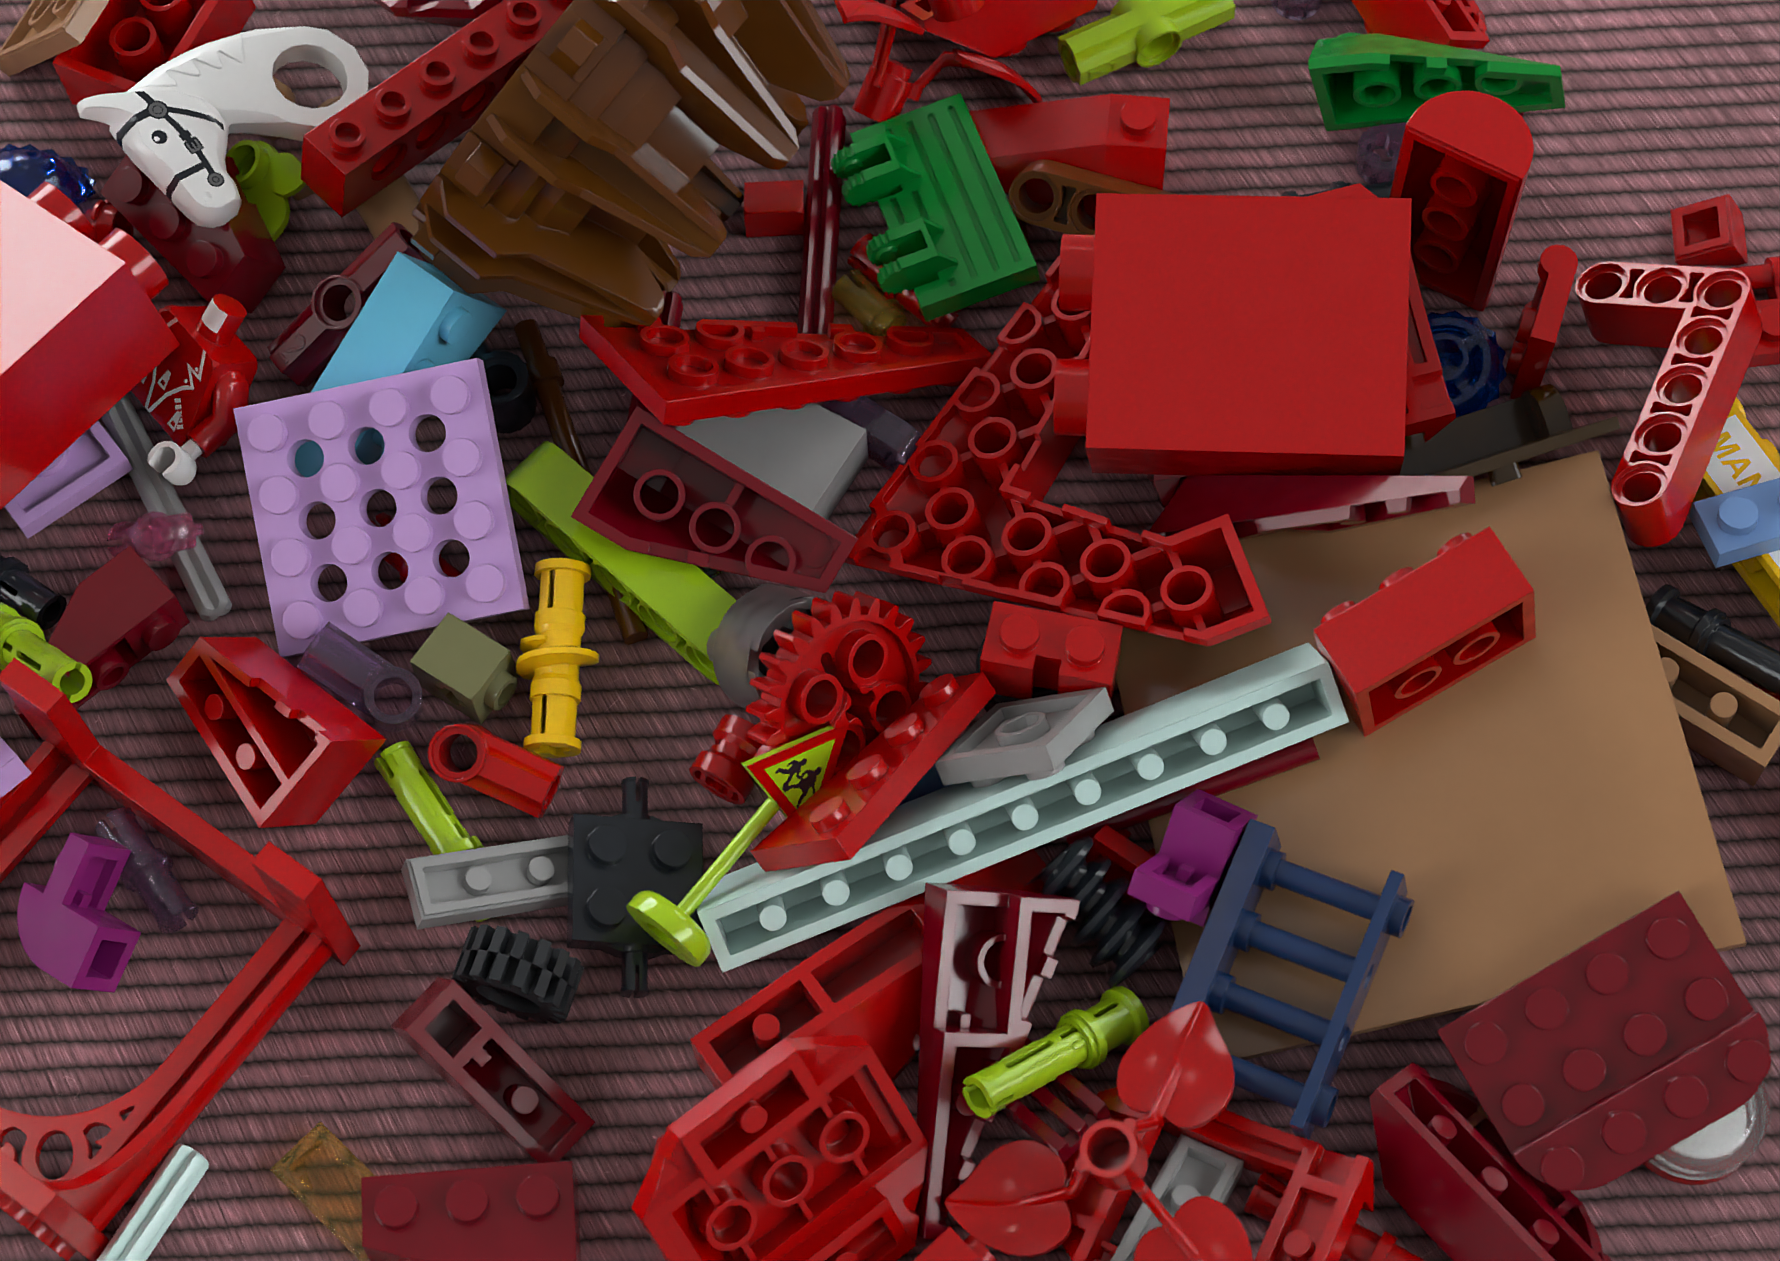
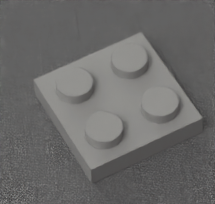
(1024, 738)

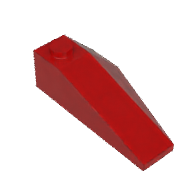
(1096, 133)

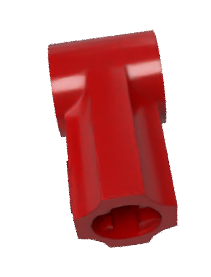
(499, 770)

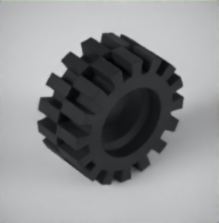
(518, 974)

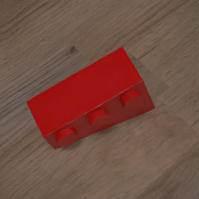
(271, 729)

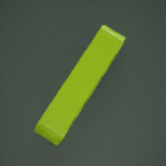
(666, 594)

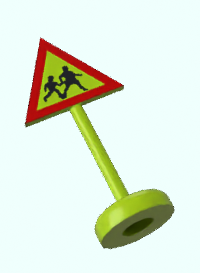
(789, 779)

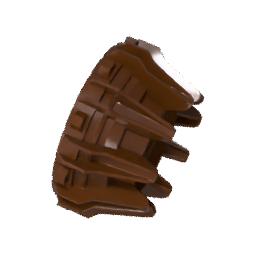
(609, 146)

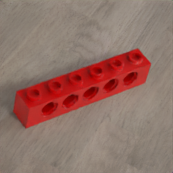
(422, 104)

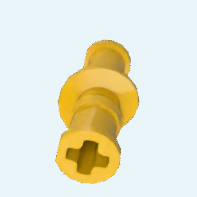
(555, 657)

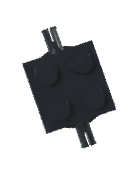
(614, 862)

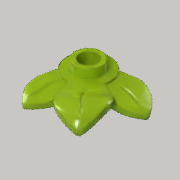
(267, 181)

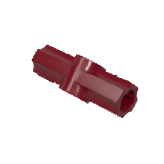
(317, 332)

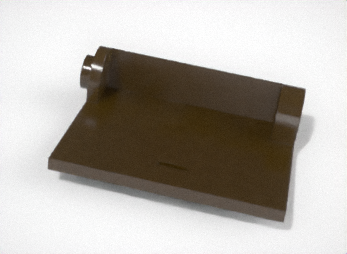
(1499, 438)

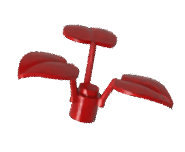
(888, 81)
(1172, 1072)

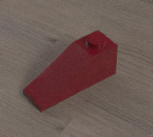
(492, 1071)

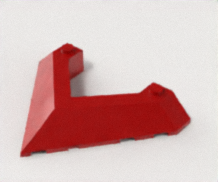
(976, 521)

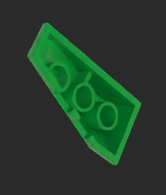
(1388, 77)

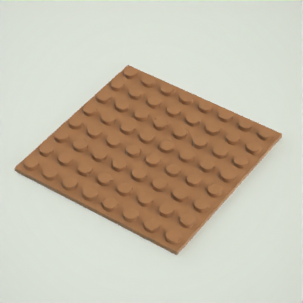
(1511, 802)

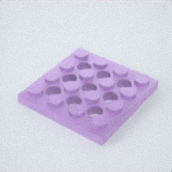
(334, 420)

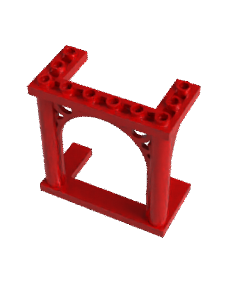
(79, 1206)

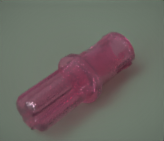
(156, 535)

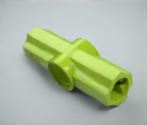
(1137, 33)

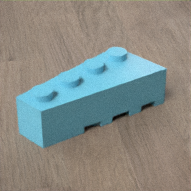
(406, 325)

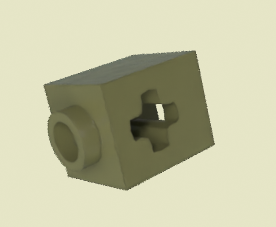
(465, 669)

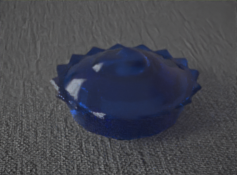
(29, 167)
(1468, 360)

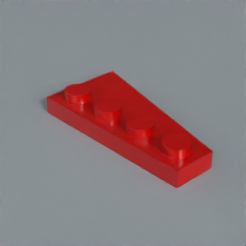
(872, 784)

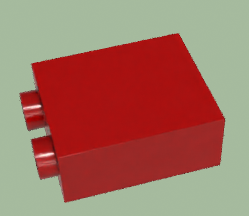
(71, 328)
(1239, 335)

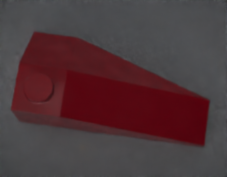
(695, 507)

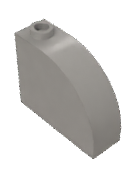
(798, 452)

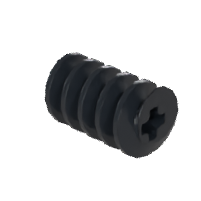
(1101, 912)

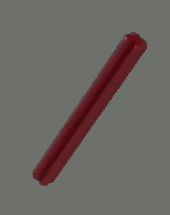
(821, 222)

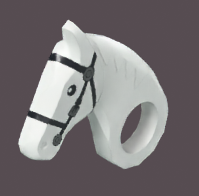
(182, 111)

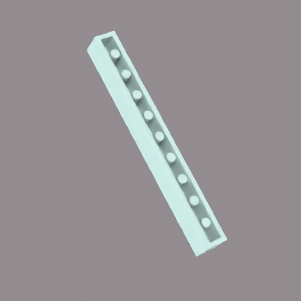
(974, 827)

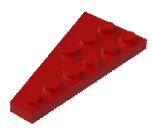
(768, 365)

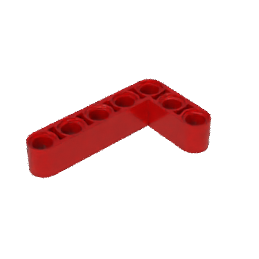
(1710, 335)

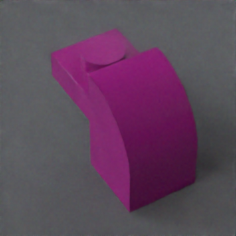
(1193, 858)
(67, 922)

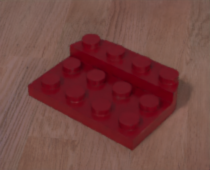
(1613, 1050)

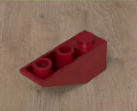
(116, 622)

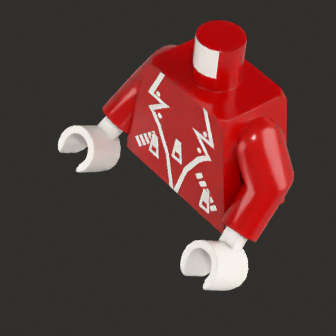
(198, 385)

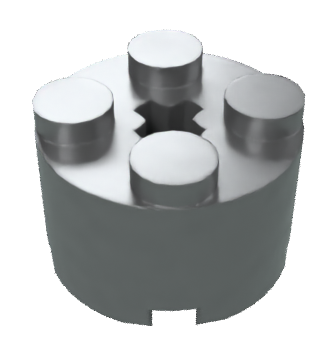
(748, 632)

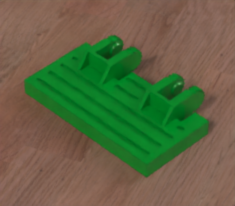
(941, 208)

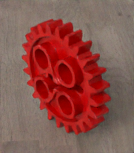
(839, 669)

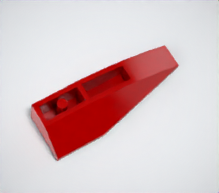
(854, 986)

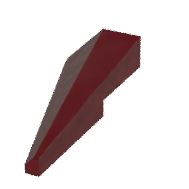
(1308, 502)
(979, 983)

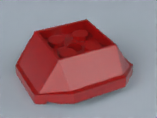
(790, 1163)

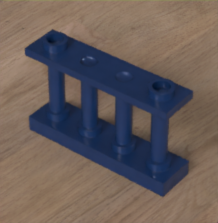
(1238, 927)

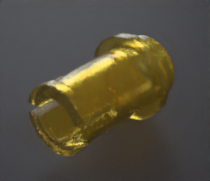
(868, 304)

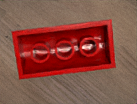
(1466, 173)

